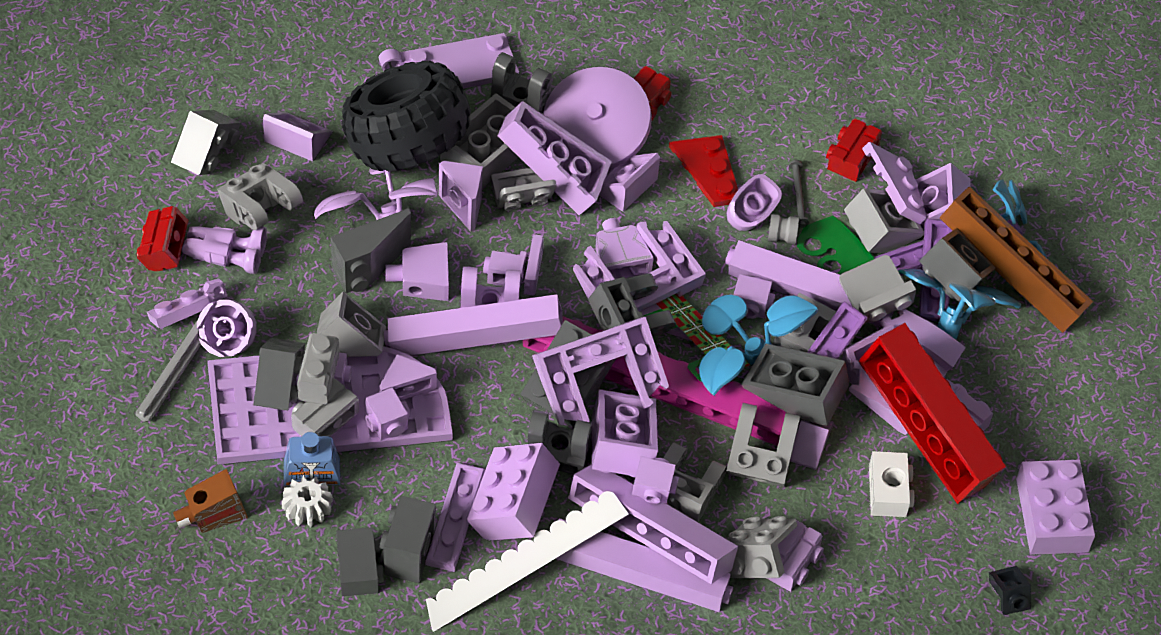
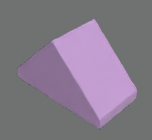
(409, 378)
(810, 443)

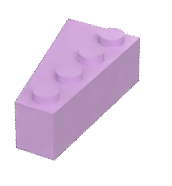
(556, 156)

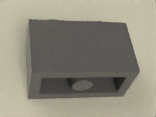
(357, 561)

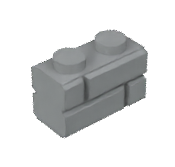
(318, 368)
(326, 418)

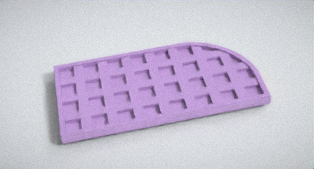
(263, 433)

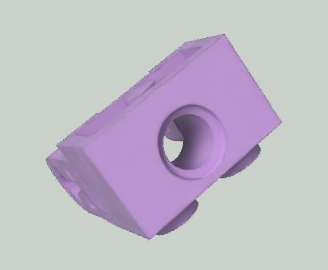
(475, 294)

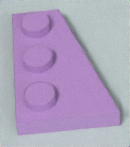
(901, 182)

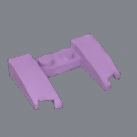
(677, 270)
(628, 340)
(935, 342)

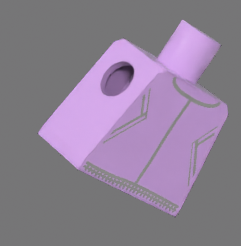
(623, 250)

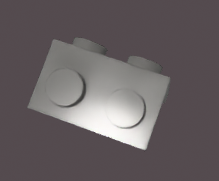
(521, 187)
(877, 288)
(758, 547)

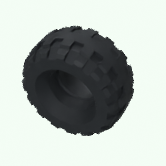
(406, 116)

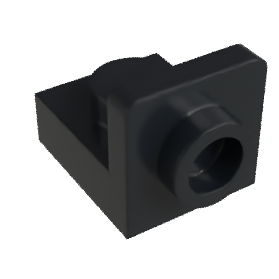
(1012, 589)

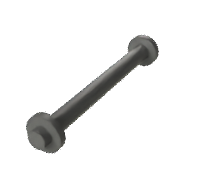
(796, 165)

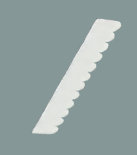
(528, 559)

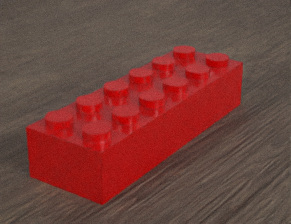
(931, 413)

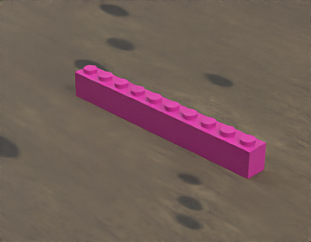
(691, 394)

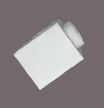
(890, 469)

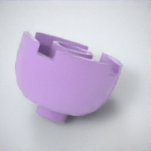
(226, 328)

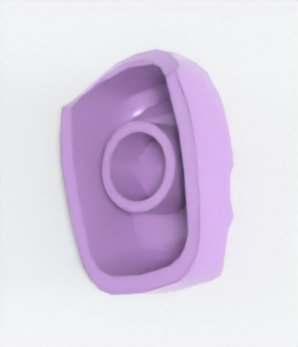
(753, 203)

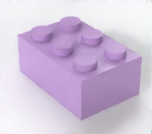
(622, 432)
(513, 492)
(1055, 507)

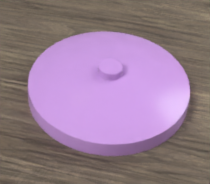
(602, 111)

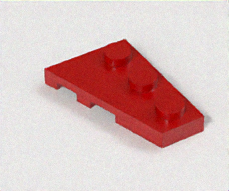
(709, 166)

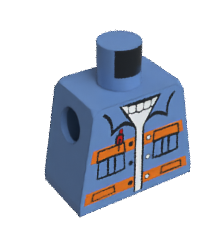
(313, 458)

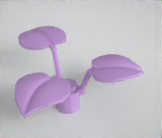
(339, 200)

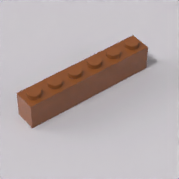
(1017, 259)

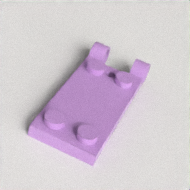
(468, 59)

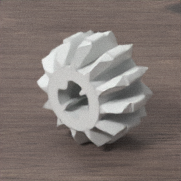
(299, 509)

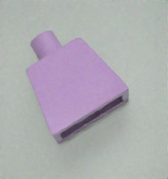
(422, 272)

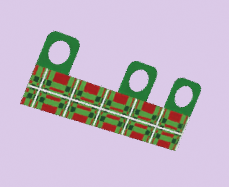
(690, 322)

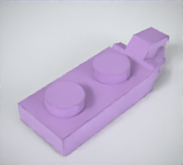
(188, 304)

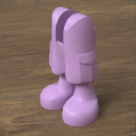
(217, 247)

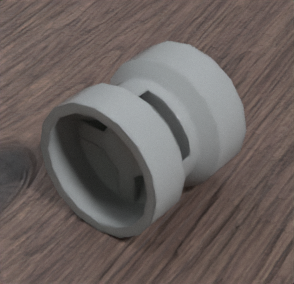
(783, 229)

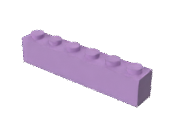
(659, 526)

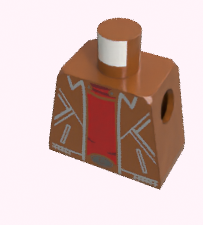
(212, 504)

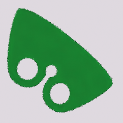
(835, 235)

